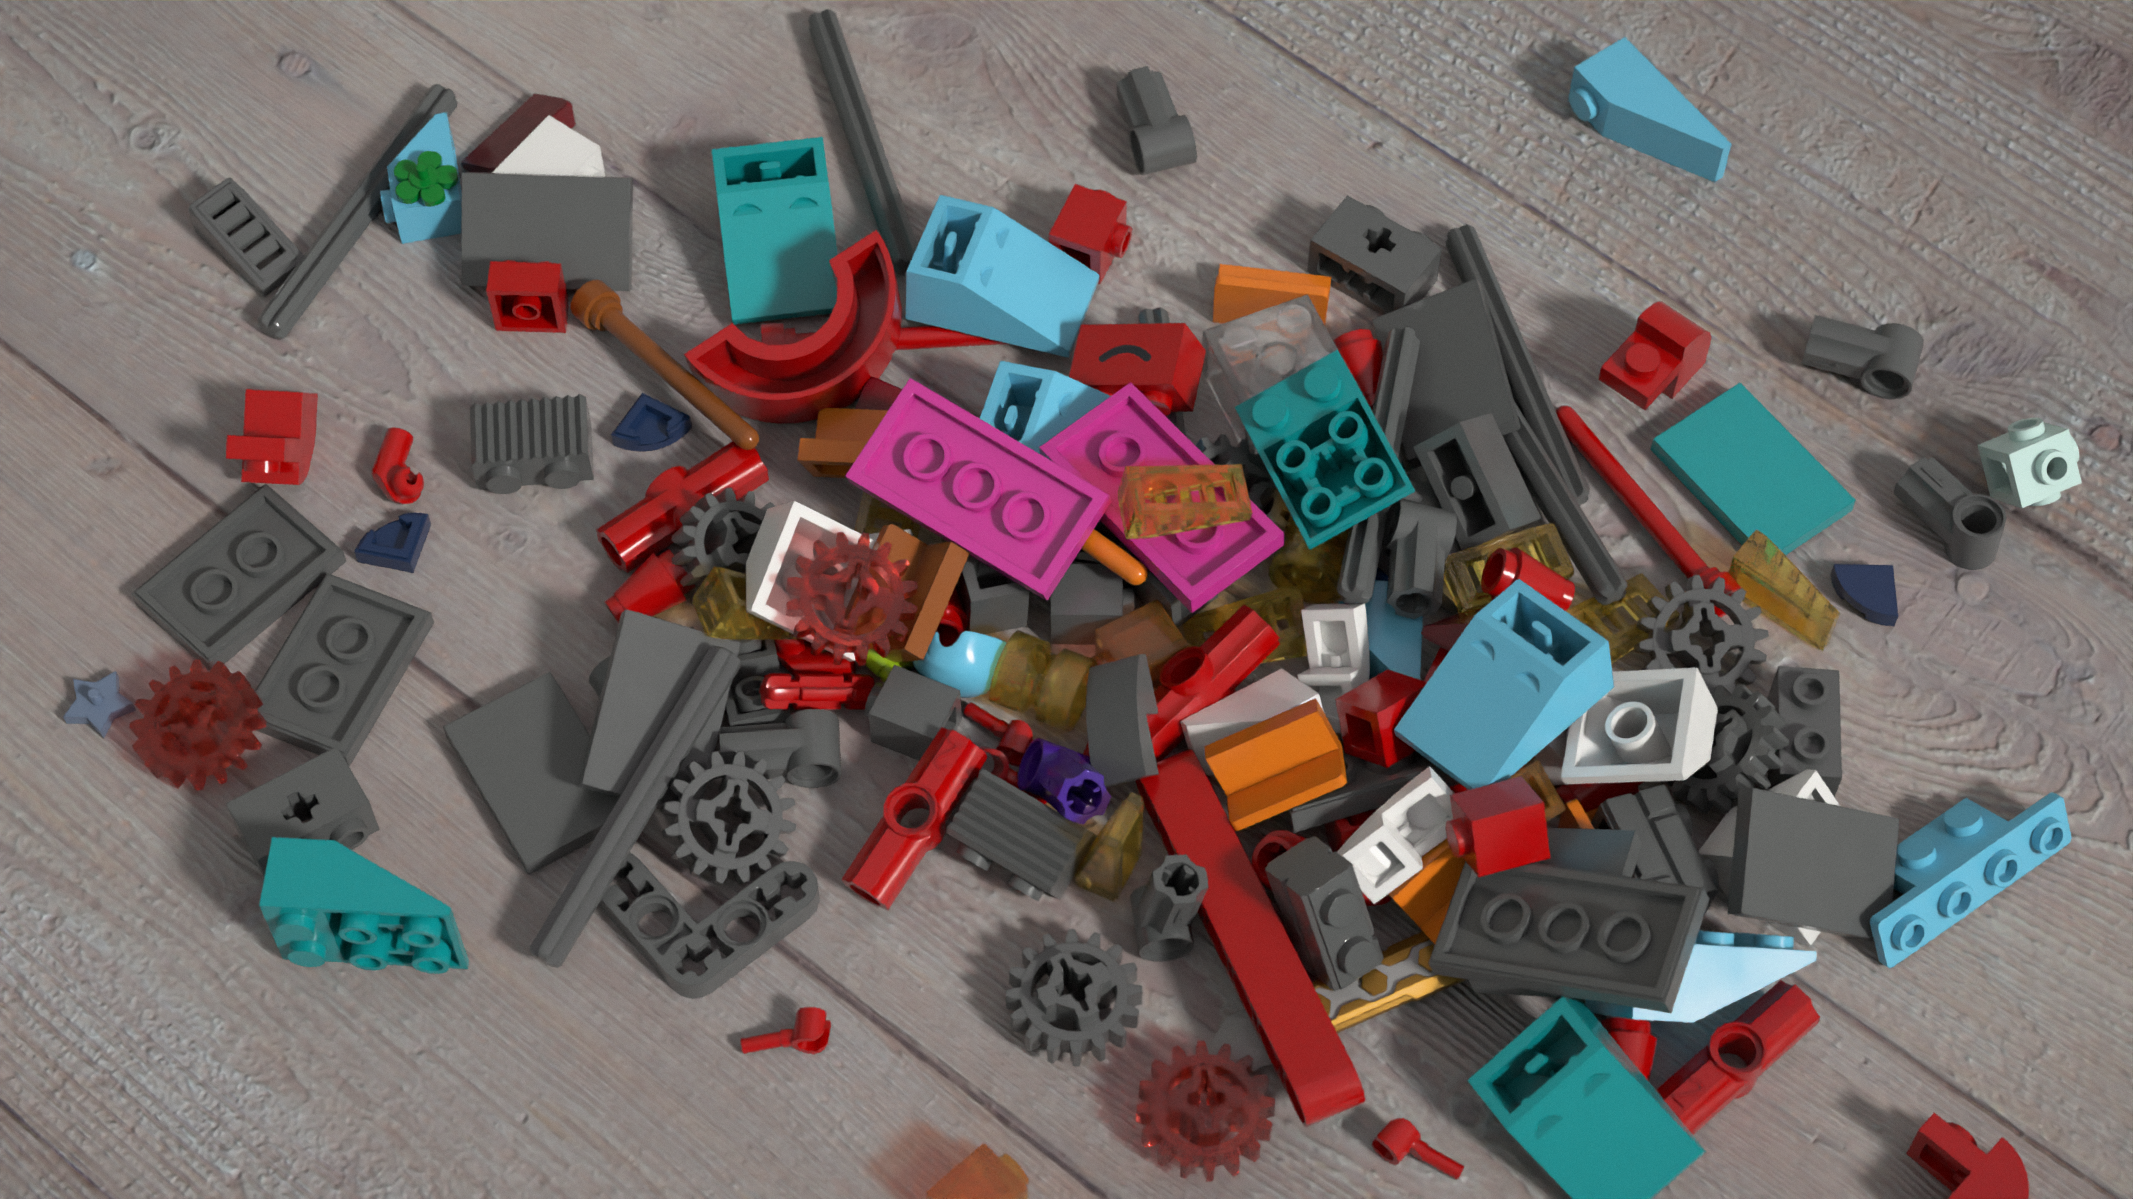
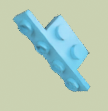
(1961, 865)

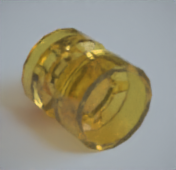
(1313, 569)
(1042, 681)

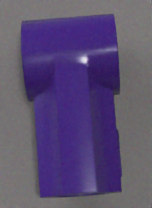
(1063, 780)

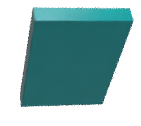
(1752, 471)

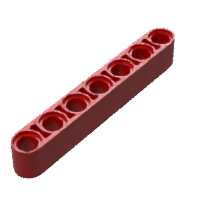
(1253, 943)

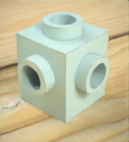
(2030, 463)

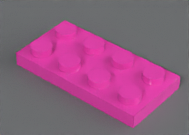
(1136, 433)
(978, 488)

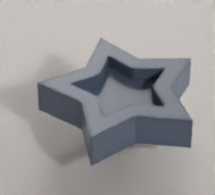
(98, 703)

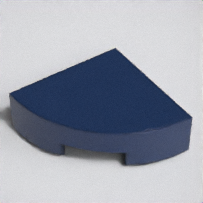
(650, 426)
(396, 543)
(1868, 590)

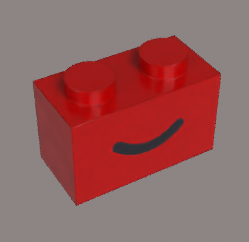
(1155, 357)

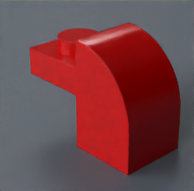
(1656, 356)
(276, 437)
(1959, 1164)

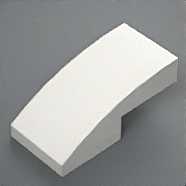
(1336, 652)
(1398, 834)

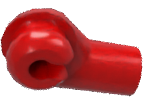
(797, 659)

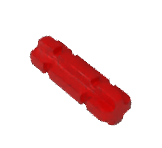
(815, 691)

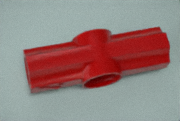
(653, 520)
(1208, 674)
(896, 851)
(1756, 1036)

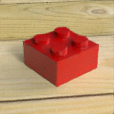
(528, 296)

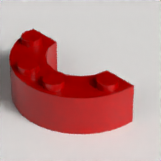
(822, 370)

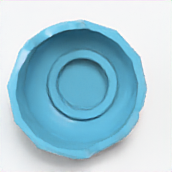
(965, 664)

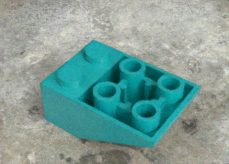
(776, 229)
(1324, 449)
(346, 909)
(1585, 1108)

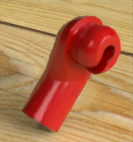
(392, 473)

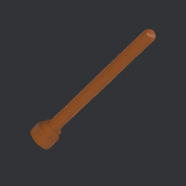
(602, 310)

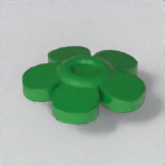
(425, 179)

